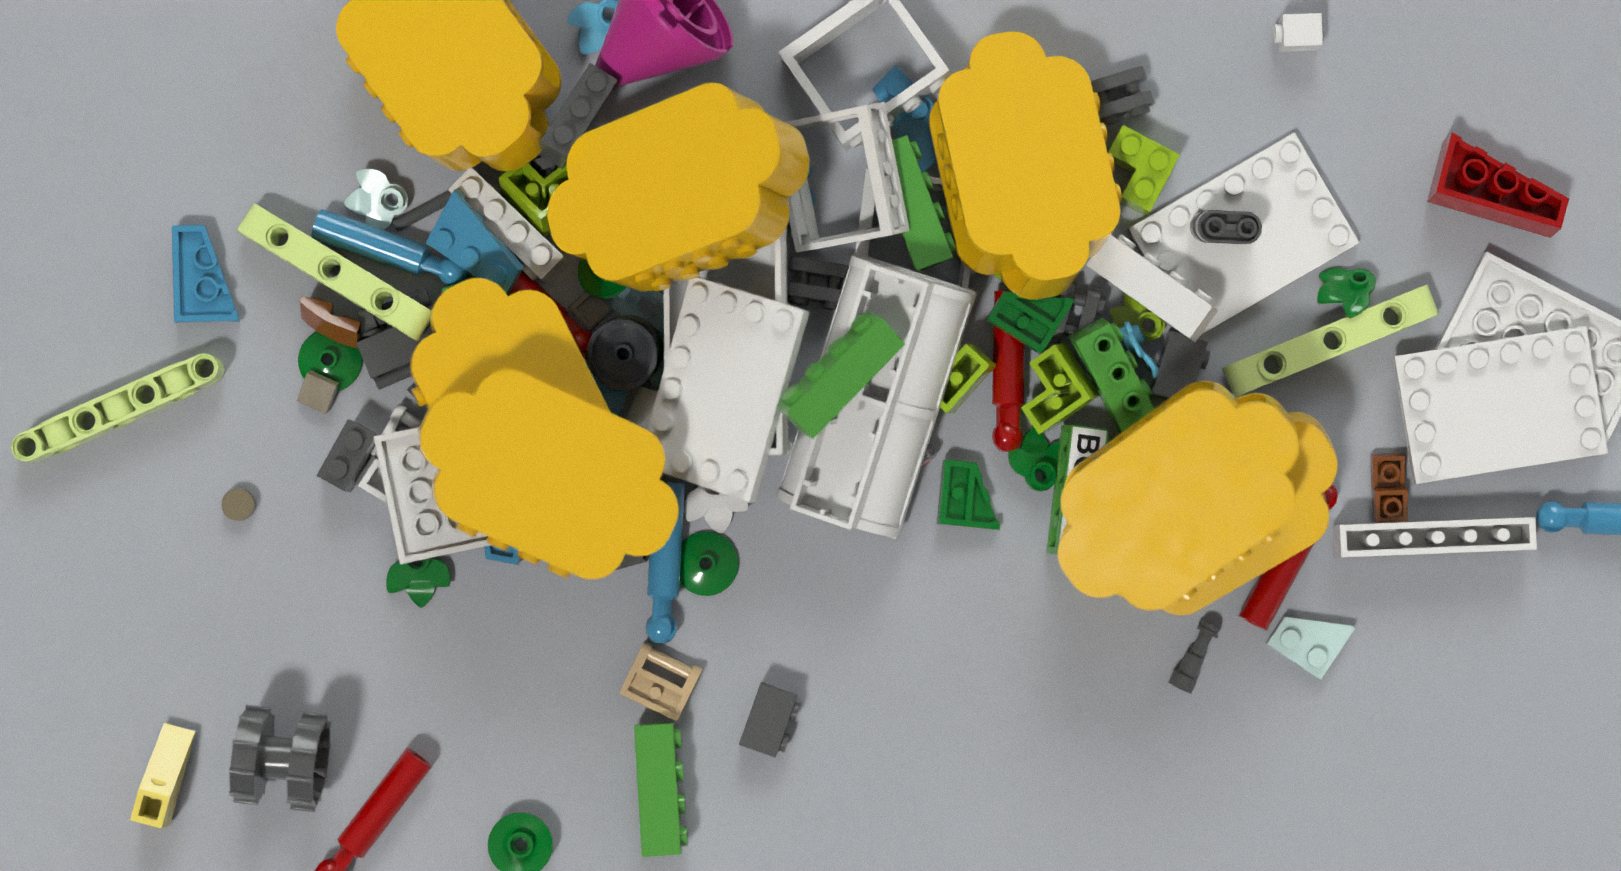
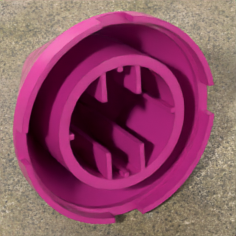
(662, 38)

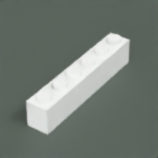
(1434, 537)

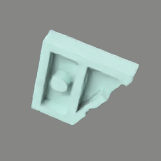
(1309, 643)

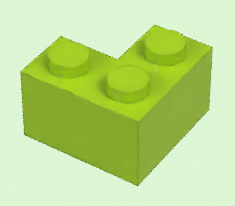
(1149, 167)
(531, 193)
(967, 374)
(1066, 388)

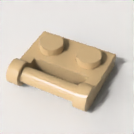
(656, 691)

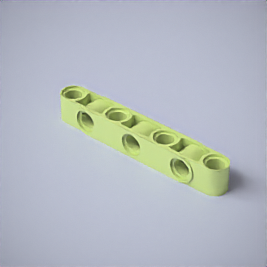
(352, 280)
(1310, 348)
(117, 408)

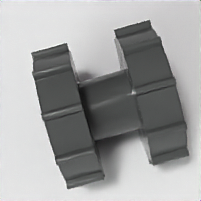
(263, 756)

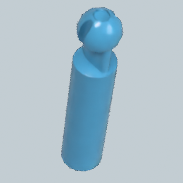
(384, 247)
(1590, 518)
(665, 577)

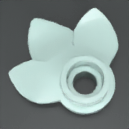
(372, 198)

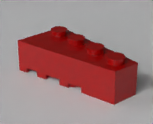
(1491, 190)

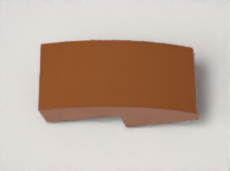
(321, 317)
(1389, 488)

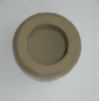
(238, 504)

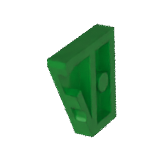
(1029, 319)
(963, 497)

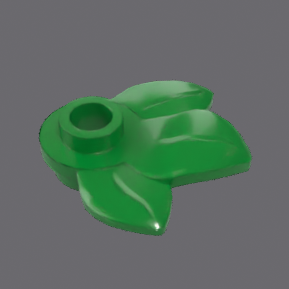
(1343, 287)
(1034, 456)
(418, 579)

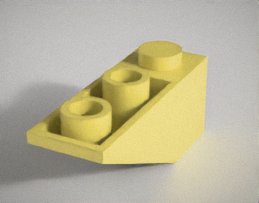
(163, 777)

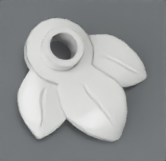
(714, 506)

